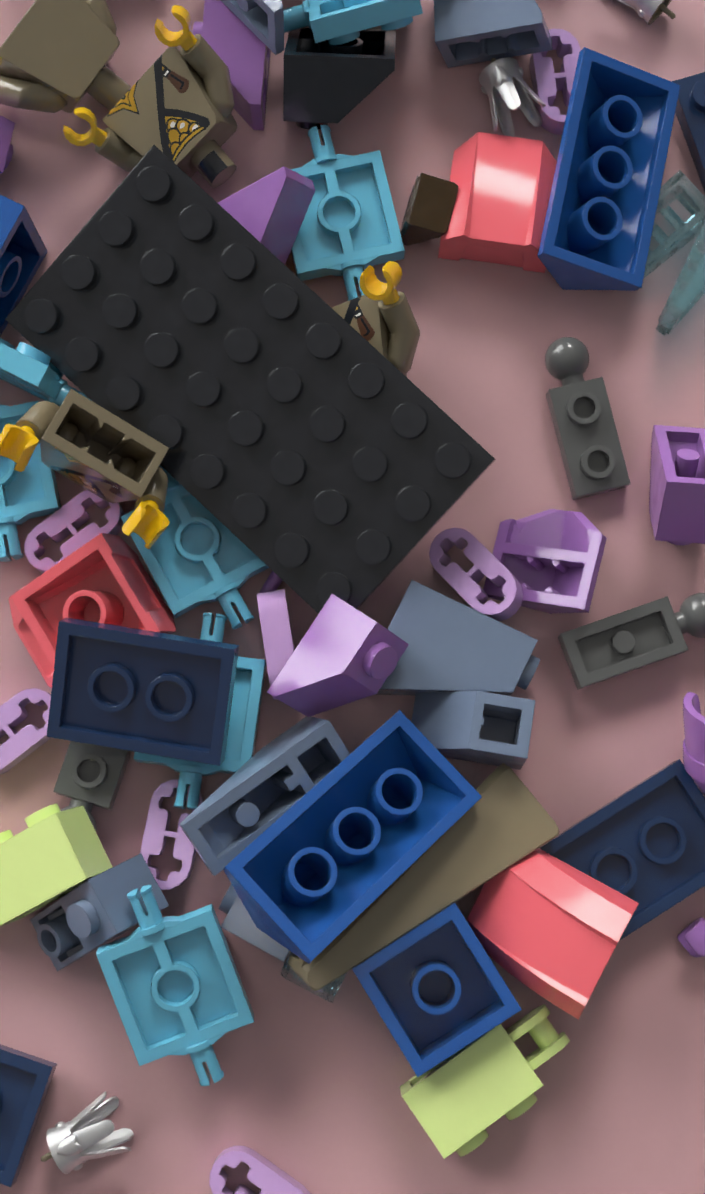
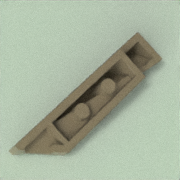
(479, 846)

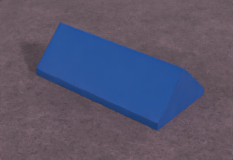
(607, 175)
(349, 838)

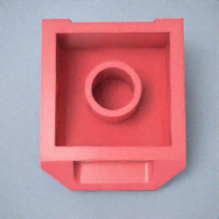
(499, 201)
(92, 584)
(551, 927)

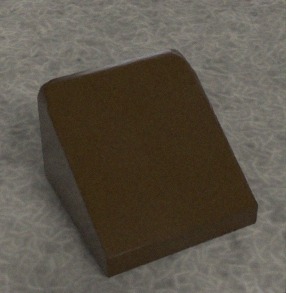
(428, 209)

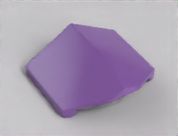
(552, 558)

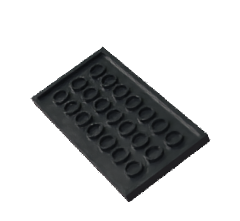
(251, 385)

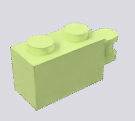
(47, 860)
(482, 1084)

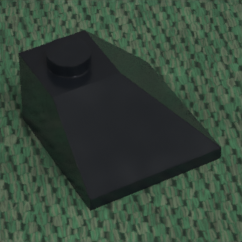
(331, 80)

